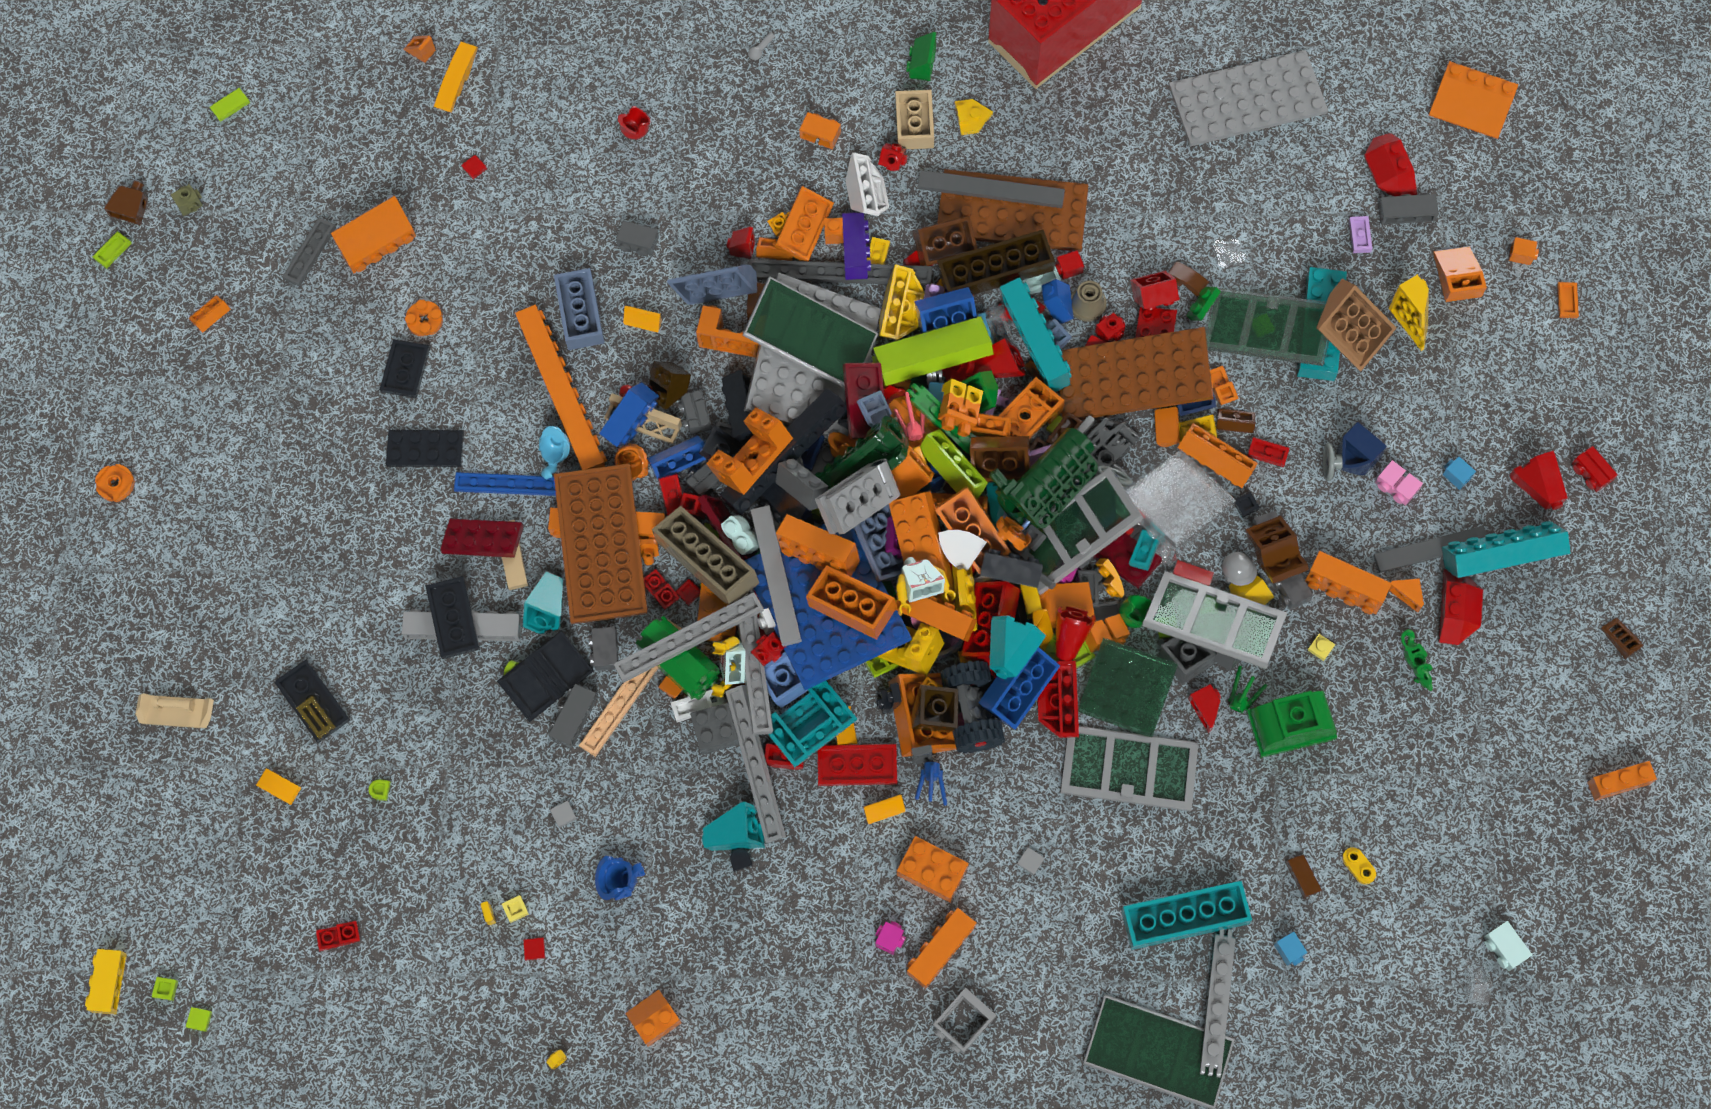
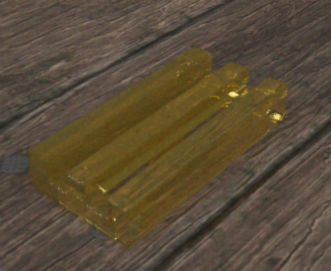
(325, 730)

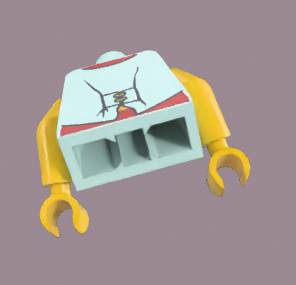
(921, 581)
(731, 664)

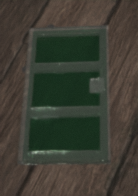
(1267, 327)

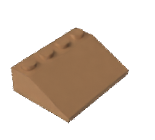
(1354, 324)

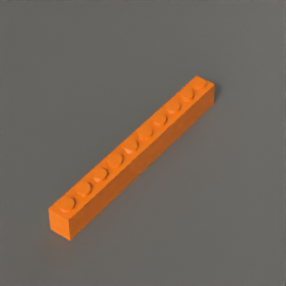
(559, 388)

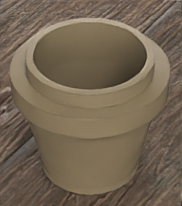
(1086, 307)

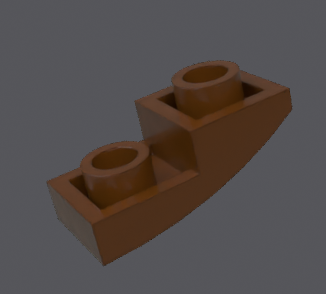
(1188, 277)

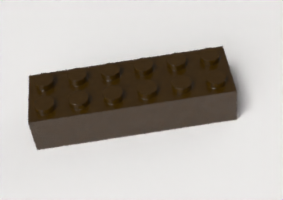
(997, 264)

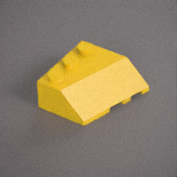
(1411, 309)

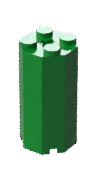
(689, 670)

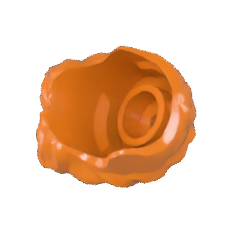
(636, 457)

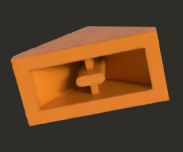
(421, 47)
(1409, 592)

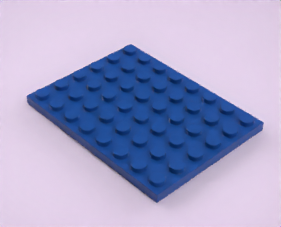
(826, 643)

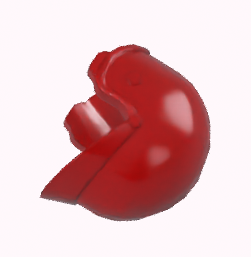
(634, 124)

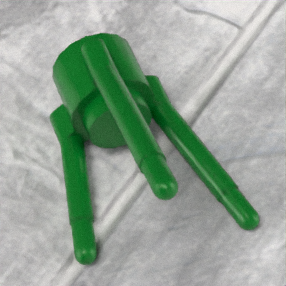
(1239, 702)

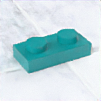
(1144, 551)

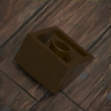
(935, 709)

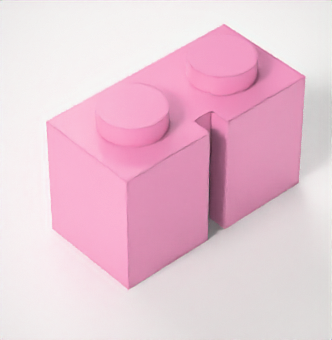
(1398, 486)

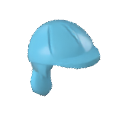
(554, 449)

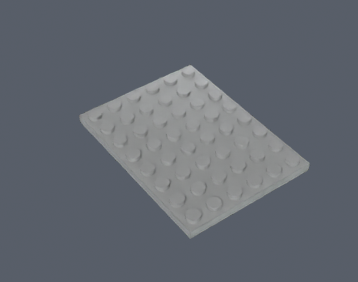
(788, 388)

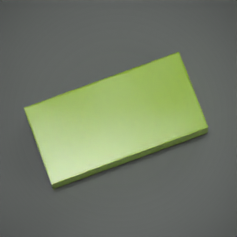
(229, 104)
(112, 249)

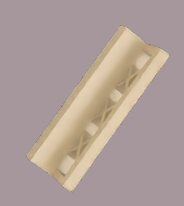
(655, 416)

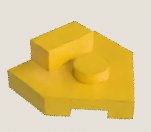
(971, 116)

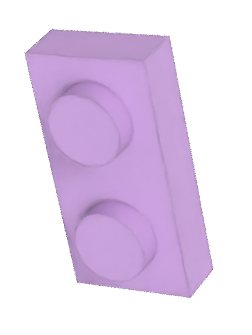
(1360, 234)

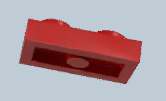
(1268, 452)
(670, 492)

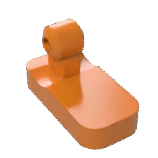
(649, 550)

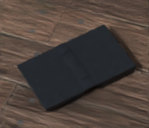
(545, 676)

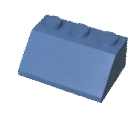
(782, 681)

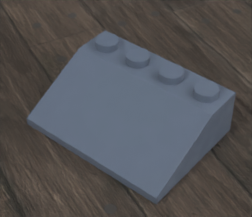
(715, 284)
(873, 540)

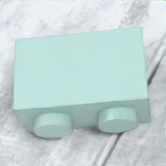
(1507, 946)

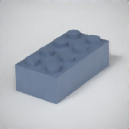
(579, 309)

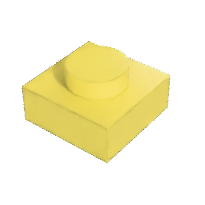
(1321, 647)
(515, 909)

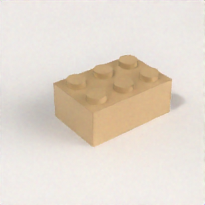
(914, 119)

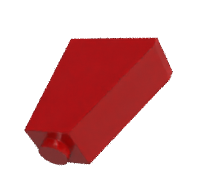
(1003, 363)
(1542, 480)

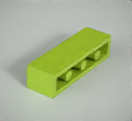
(952, 463)

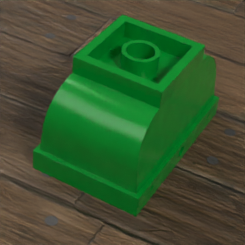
(1292, 723)

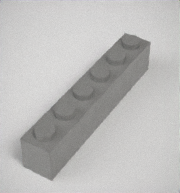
(488, 625)

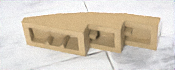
(515, 570)

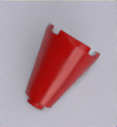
(1071, 631)

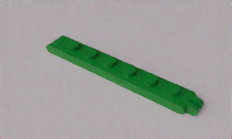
(930, 407)

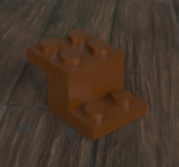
(1277, 549)

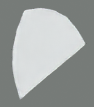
(960, 547)

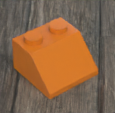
(653, 1018)

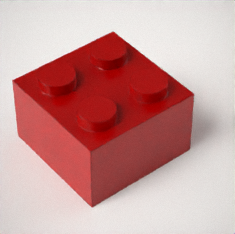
(1155, 290)

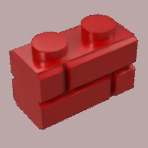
(1594, 469)

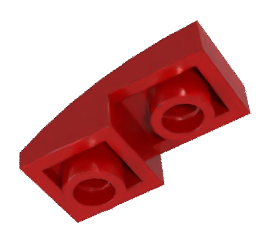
(660, 589)
(337, 936)

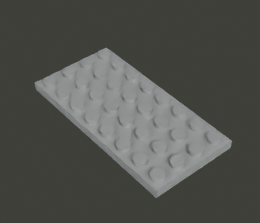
(1248, 98)

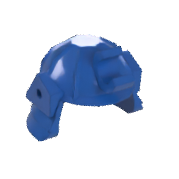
(616, 877)

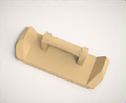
(174, 711)

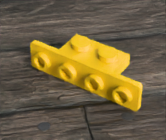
(964, 591)

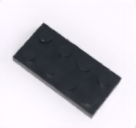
(424, 448)
(452, 617)
(303, 683)

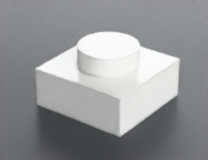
(766, 621)

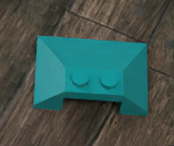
(810, 723)

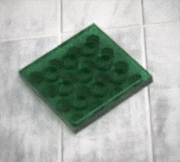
(1127, 687)

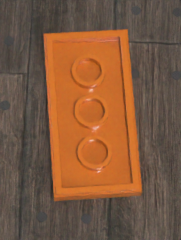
(804, 224)

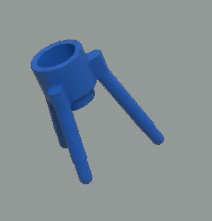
(932, 773)

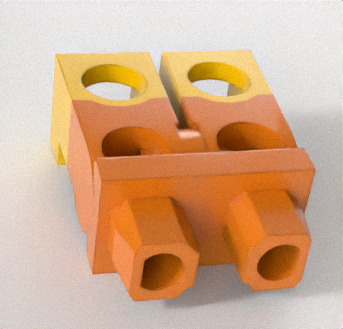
(959, 407)

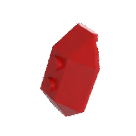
(1391, 166)
(1459, 608)
(1060, 702)

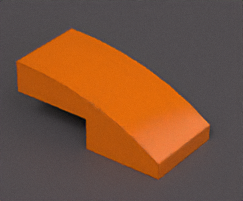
(1222, 387)

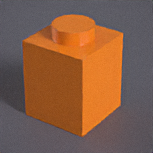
(833, 230)
(1523, 251)

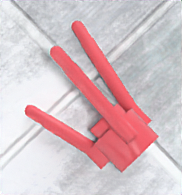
(914, 430)

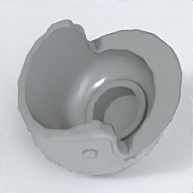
(1239, 569)

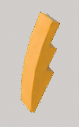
(455, 77)

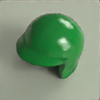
(1134, 610)

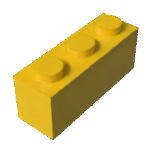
(106, 981)

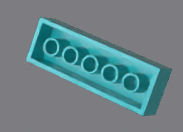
(1318, 287)
(1035, 334)
(1506, 549)
(1186, 915)

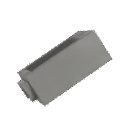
(978, 1006)

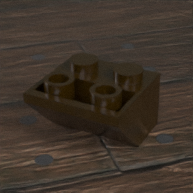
(668, 382)

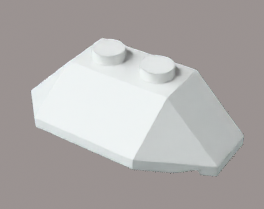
(866, 186)

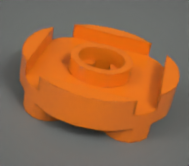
(420, 309)
(119, 492)
(1012, 531)

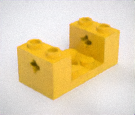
(919, 652)

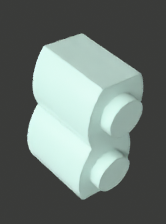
(739, 530)

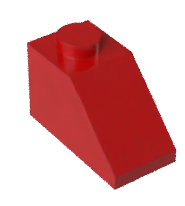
(742, 243)
(1206, 705)

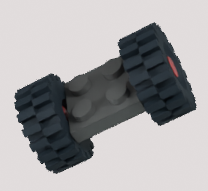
(979, 729)

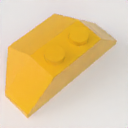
(898, 309)

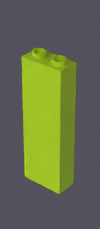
(933, 351)

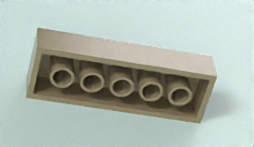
(705, 556)

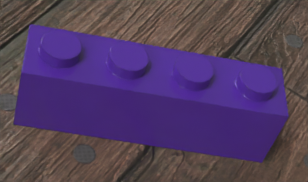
(855, 246)

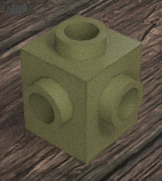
(187, 199)

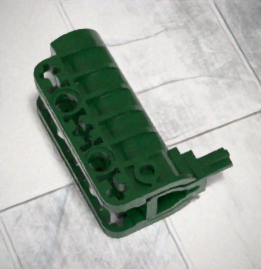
(882, 441)
(1048, 480)

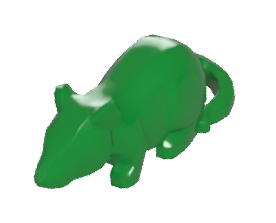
(1416, 658)

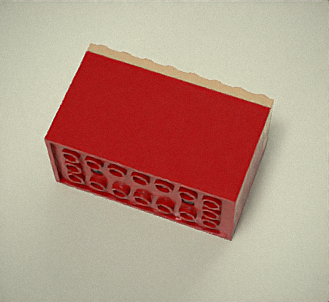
(1049, 34)

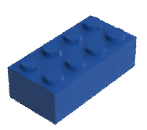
(1013, 697)

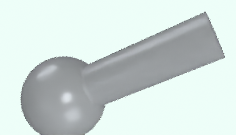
(756, 52)

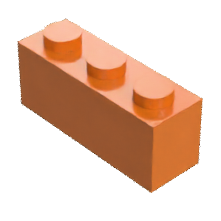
(1622, 780)

